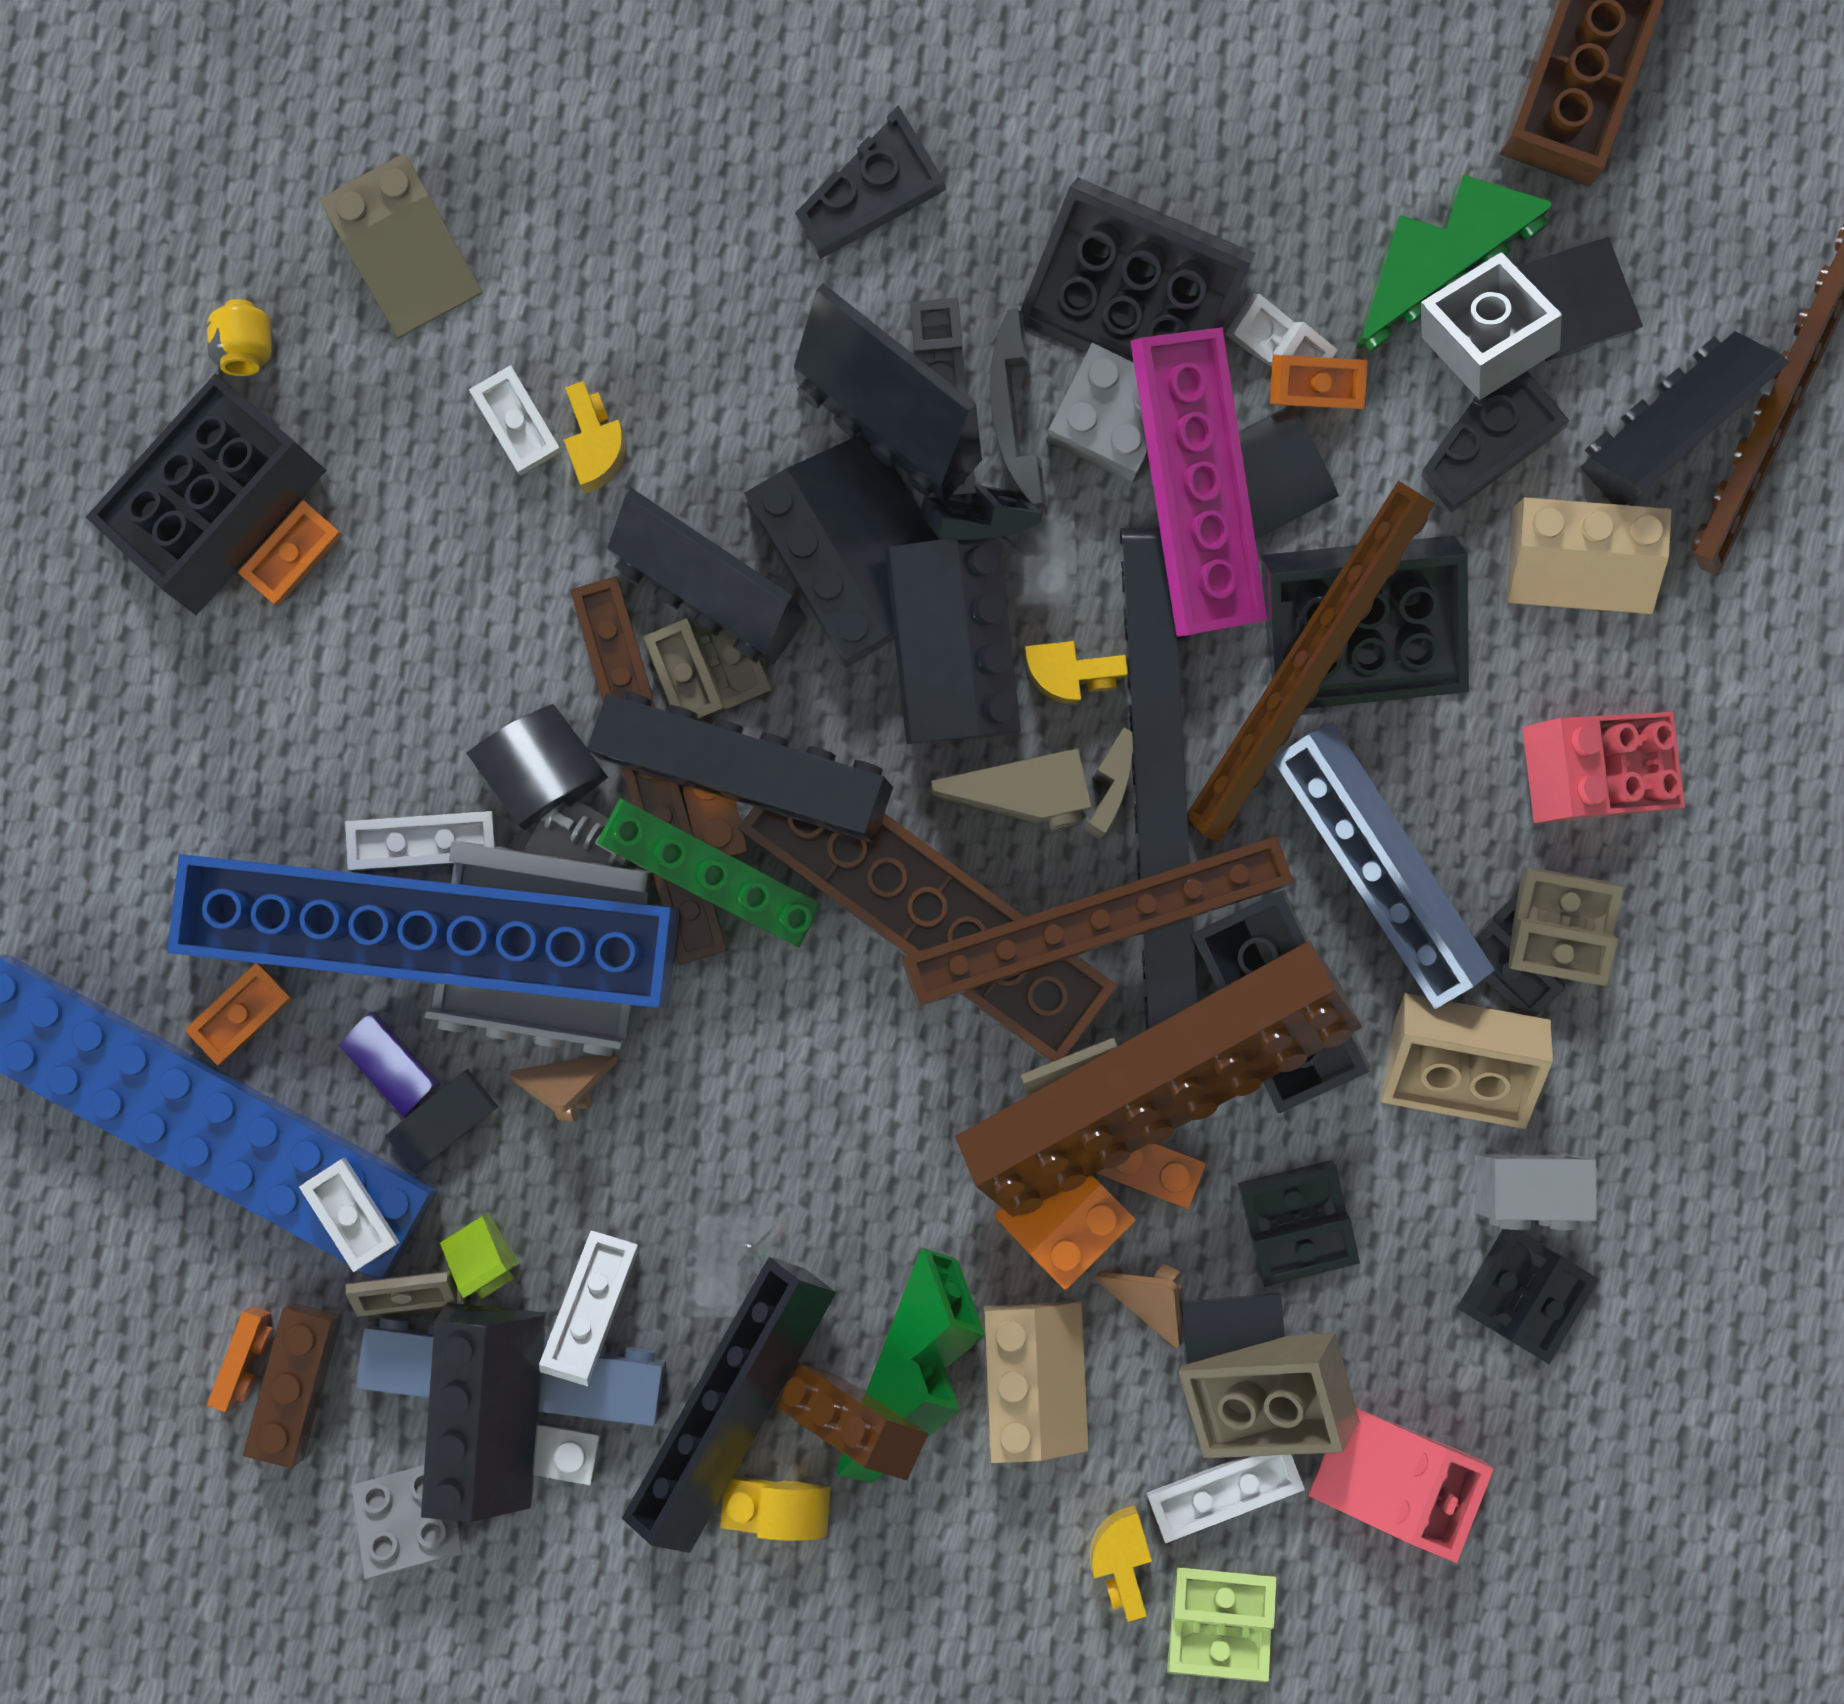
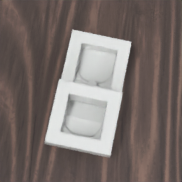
(1269, 332)

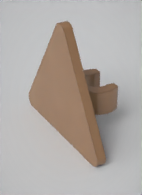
(565, 1084)
(1150, 1299)

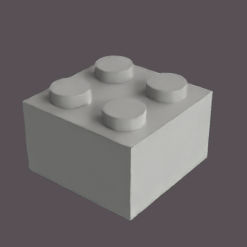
(1491, 325)
(1102, 415)
(1536, 1187)

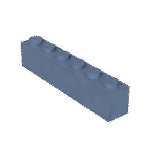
(1383, 865)
(619, 1390)

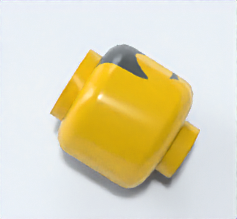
(239, 338)

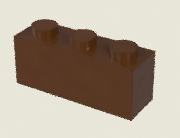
(292, 1385)
(852, 1421)

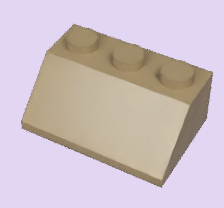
(1587, 555)
(1467, 1061)
(1035, 1381)

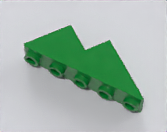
(1428, 257)
(708, 873)
(926, 1336)

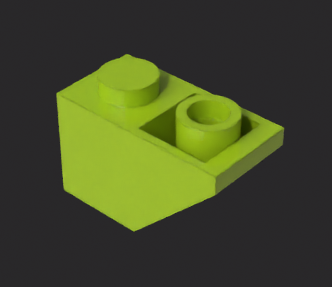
(479, 1257)

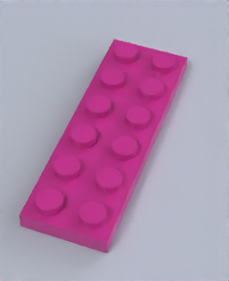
(1199, 480)

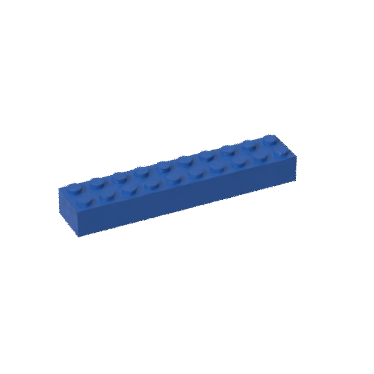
(424, 931)
(188, 1112)

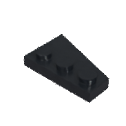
(873, 188)
(1492, 439)

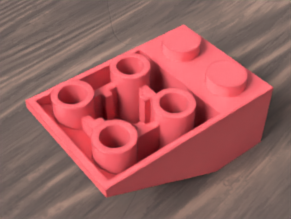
(1603, 766)
(1404, 1485)

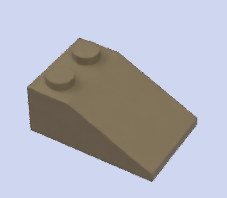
(401, 245)
(1029, 790)
(1272, 1399)

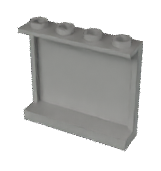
(548, 1018)

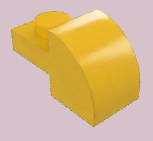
(598, 449)
(1059, 674)
(776, 1509)
(1116, 1549)

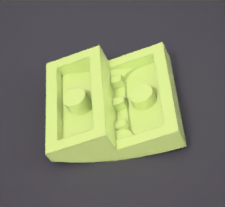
(1221, 1601)

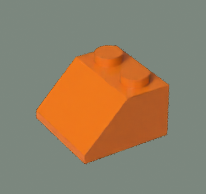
(1070, 1229)

